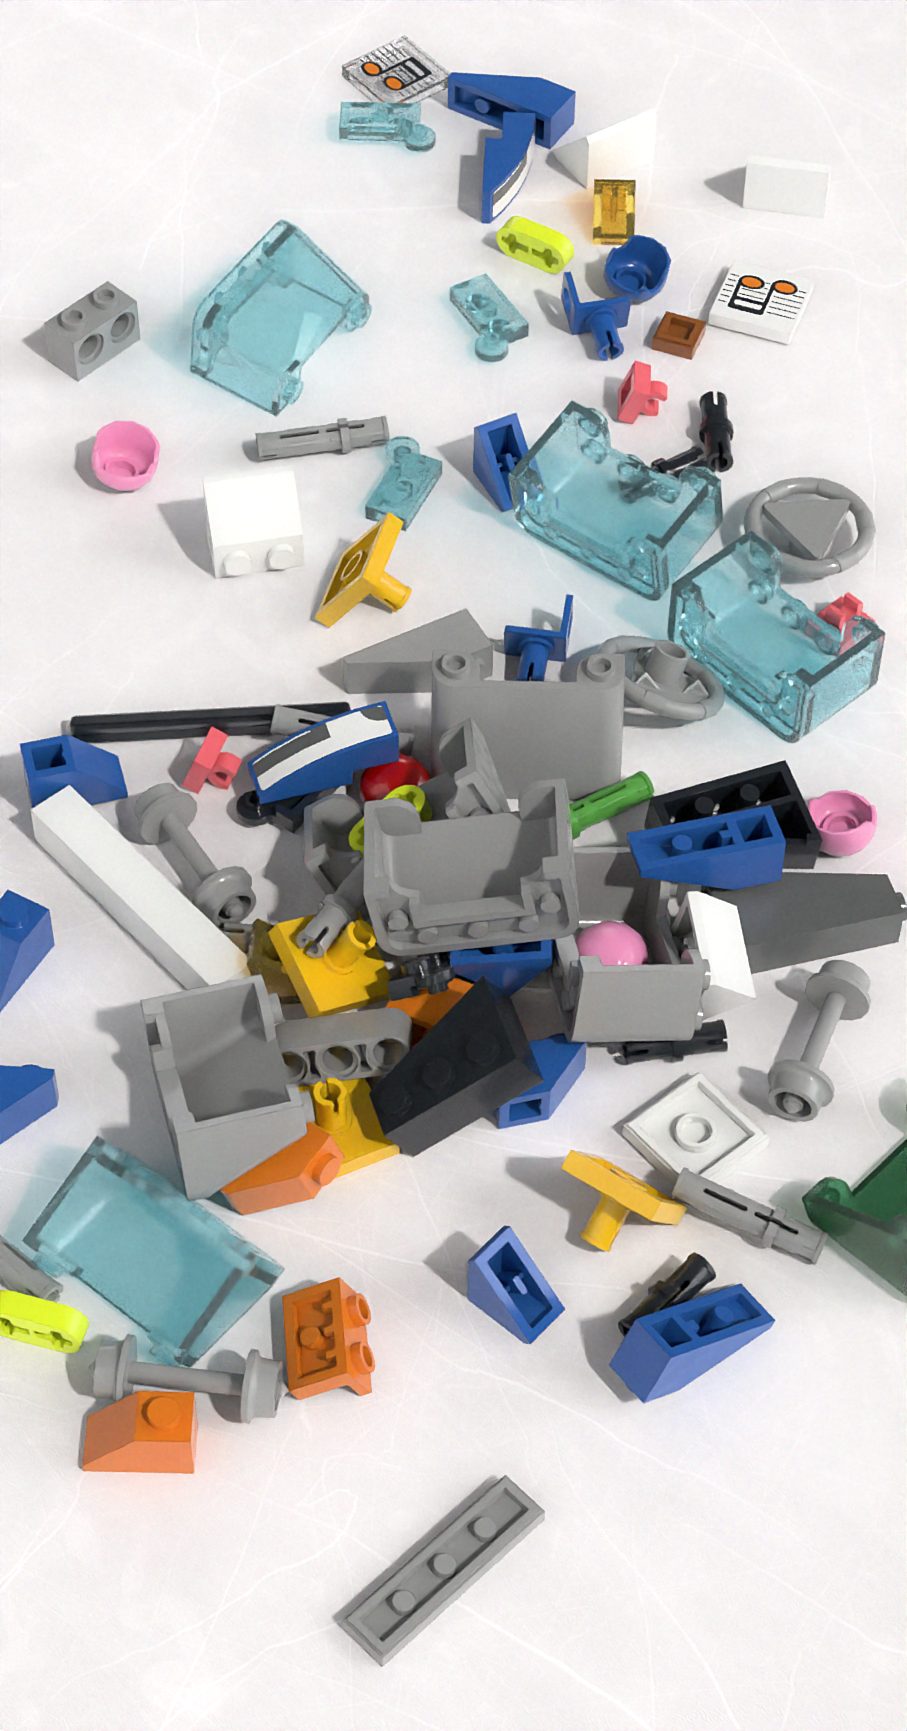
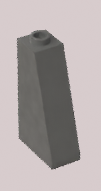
(814, 916)

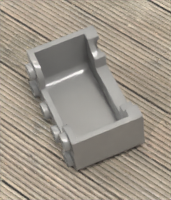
(626, 1000)

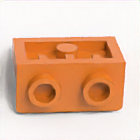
(327, 1339)

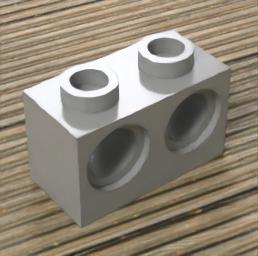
(92, 331)

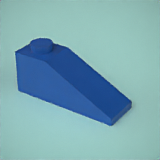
(488, 96)
(713, 851)
(687, 1340)

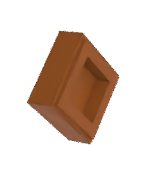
(678, 335)

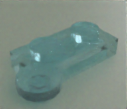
(385, 123)
(490, 316)
(405, 483)

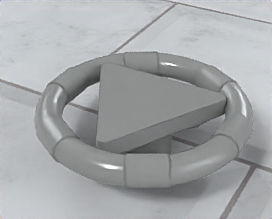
(812, 524)
(659, 680)

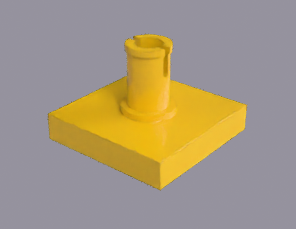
(362, 573)
(344, 978)
(350, 1118)
(621, 1195)

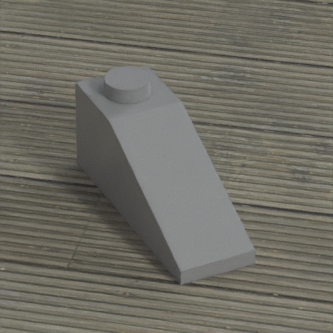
(405, 660)

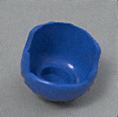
(637, 268)

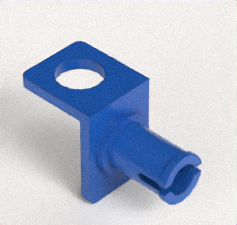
(598, 317)
(539, 645)

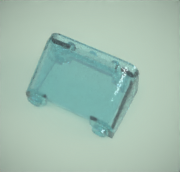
(273, 317)
(151, 1253)

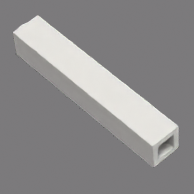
(135, 892)

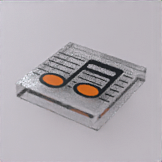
(396, 73)

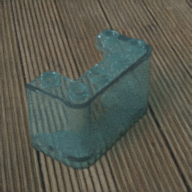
(612, 506)
(768, 645)

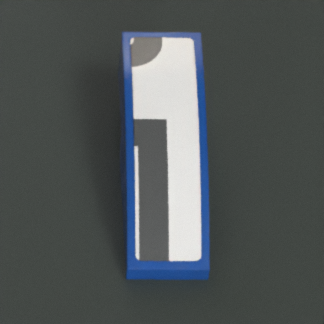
(507, 163)
(326, 754)

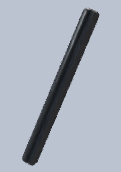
(187, 723)

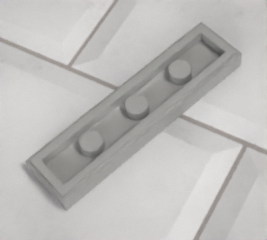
(443, 1570)

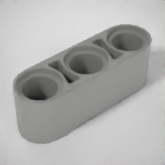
(358, 1032)

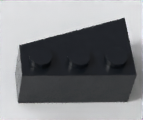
(744, 791)
(457, 1071)

